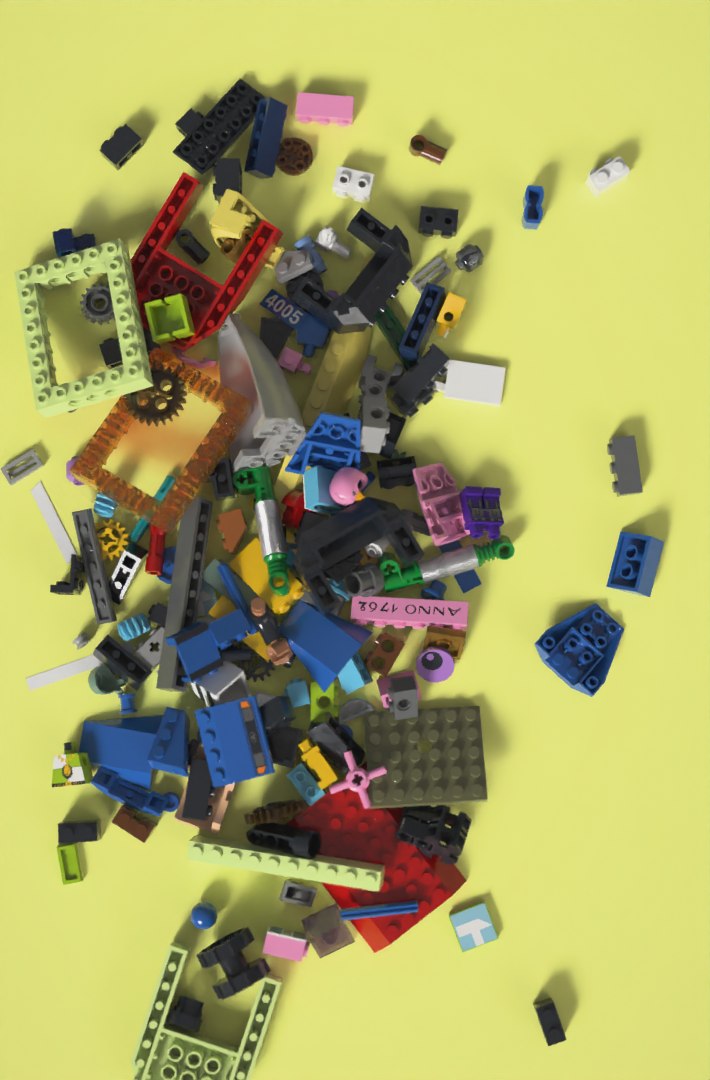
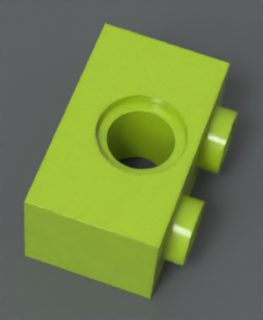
(316, 692)

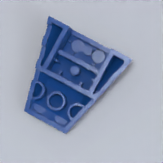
(329, 443)
(322, 642)
(122, 746)

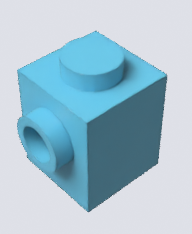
(298, 692)

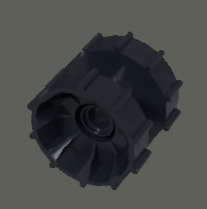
(237, 970)

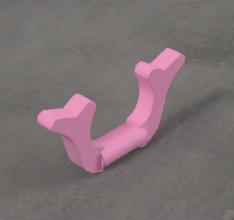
(192, 362)

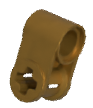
(233, 247)

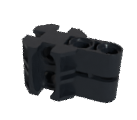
(426, 828)

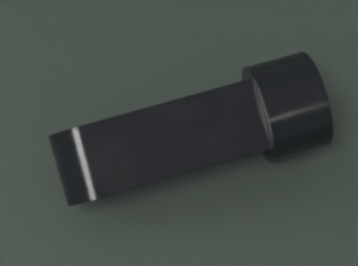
(285, 838)

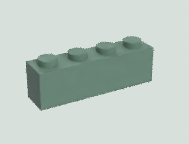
(213, 578)

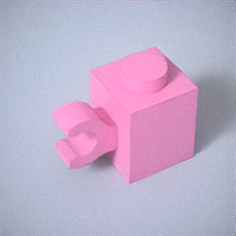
(292, 362)

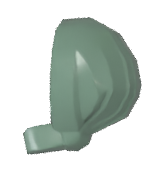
(103, 681)

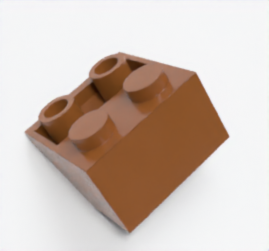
(234, 529)

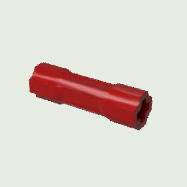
(155, 558)

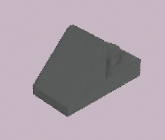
(297, 893)

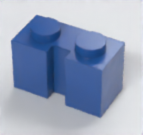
(229, 628)

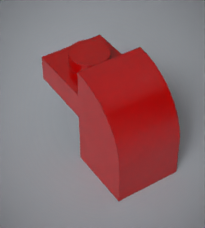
(294, 508)

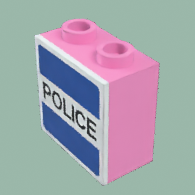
(286, 943)

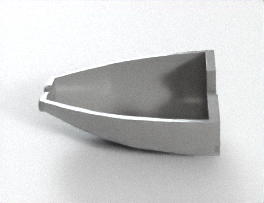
(252, 371)

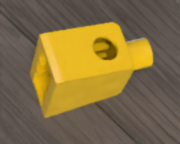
(453, 305)

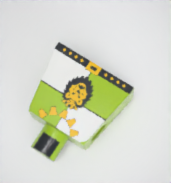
(71, 768)

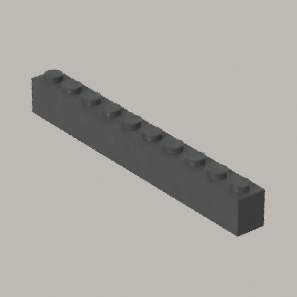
(184, 589)

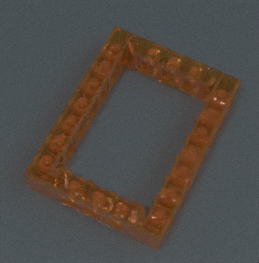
(169, 511)

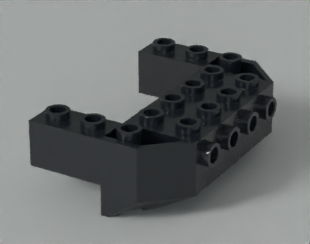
(373, 286)
(345, 535)

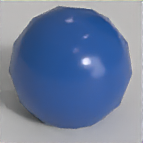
(204, 915)

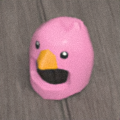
(345, 487)

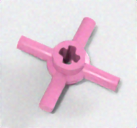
(348, 783)

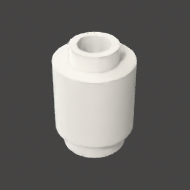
(378, 547)

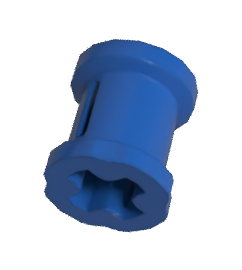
(127, 703)

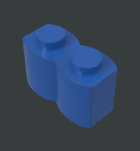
(532, 207)

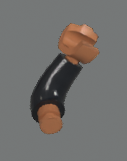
(265, 621)

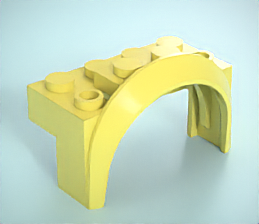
(234, 216)

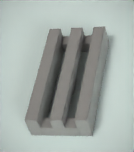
(442, 266)
(8, 476)

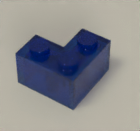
(67, 243)

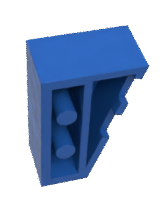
(171, 742)

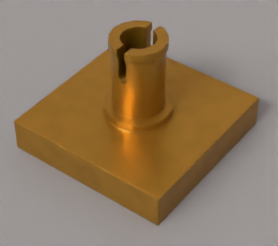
(446, 638)

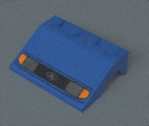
(234, 741)

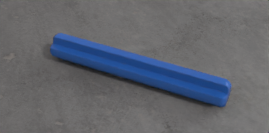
(235, 594)
(379, 910)

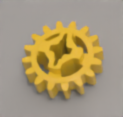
(109, 532)

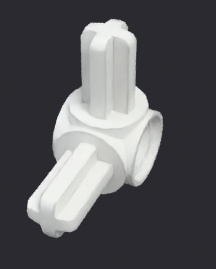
(328, 240)

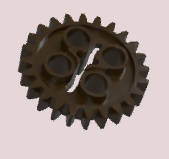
(150, 410)
(275, 811)

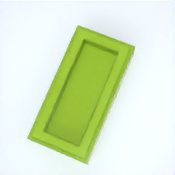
(69, 863)

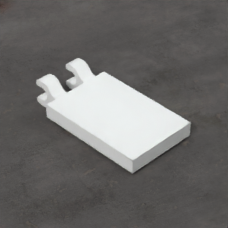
(472, 383)

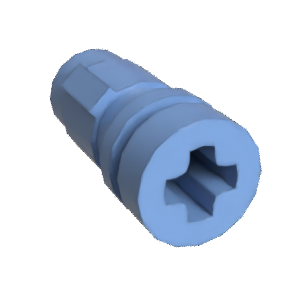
(306, 244)

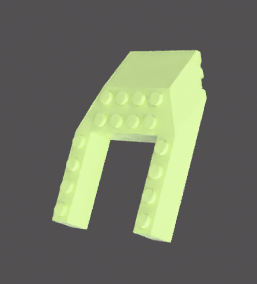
(179, 1054)

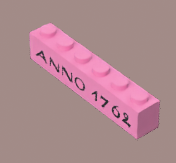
(409, 612)

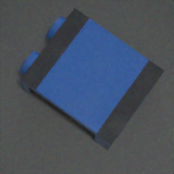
(196, 651)

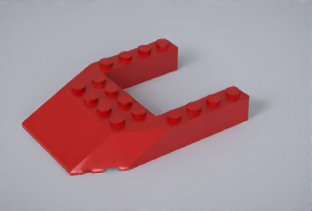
(164, 275)

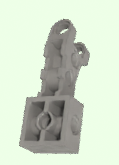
(373, 409)

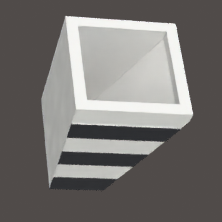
(223, 686)

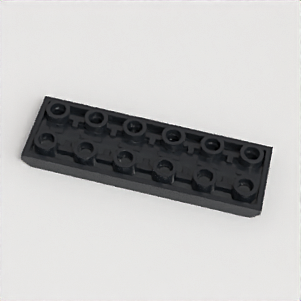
(220, 127)

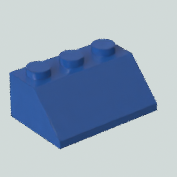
(635, 564)

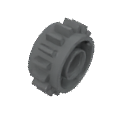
(90, 302)

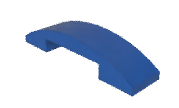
(128, 794)

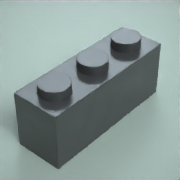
(624, 466)

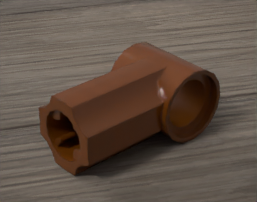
(429, 151)

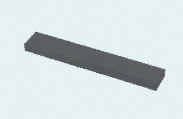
(94, 566)

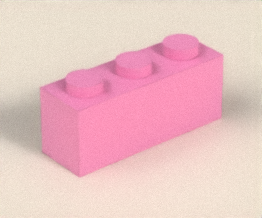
(324, 109)

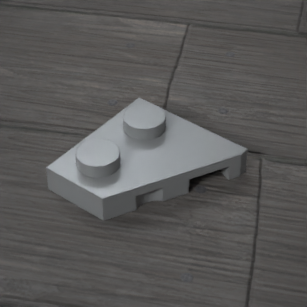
(293, 264)

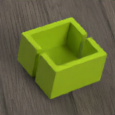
(171, 320)

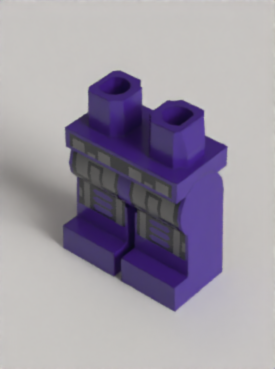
(481, 511)

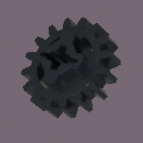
(250, 673)

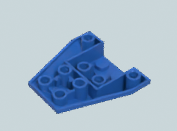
(581, 648)

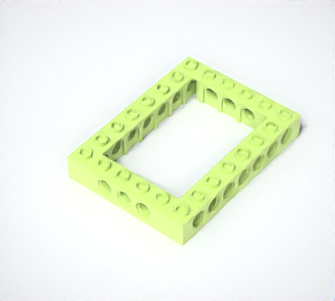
(134, 374)

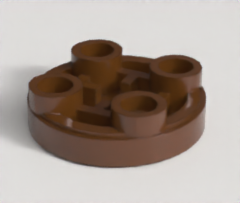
(294, 156)

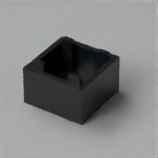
(284, 745)

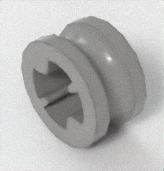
(81, 640)

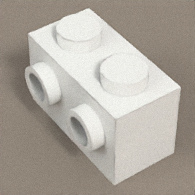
(608, 176)
(353, 184)

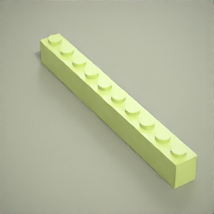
(277, 862)

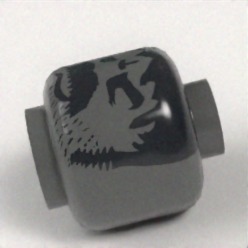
(469, 258)

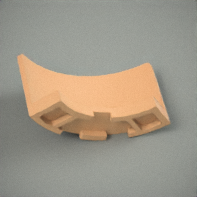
(218, 802)

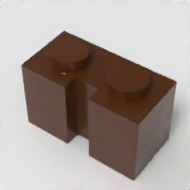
(137, 827)

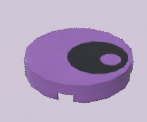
(435, 664)

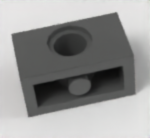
(403, 697)

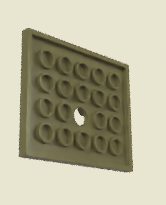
(446, 775)

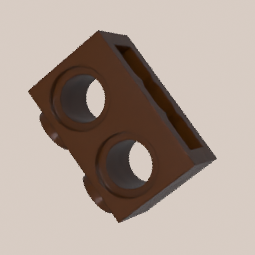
(388, 656)

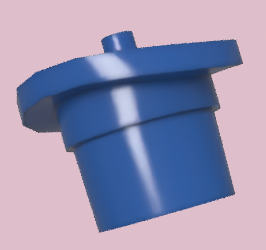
(434, 591)

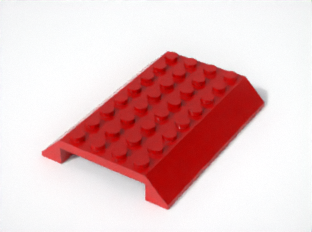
(370, 837)

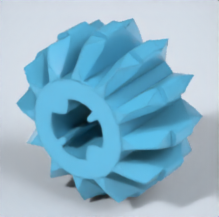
(104, 506)
(133, 626)

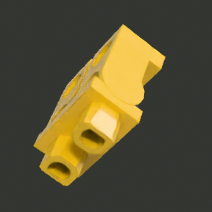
(317, 761)

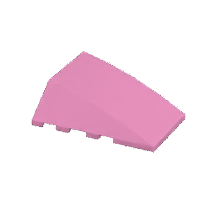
(440, 503)

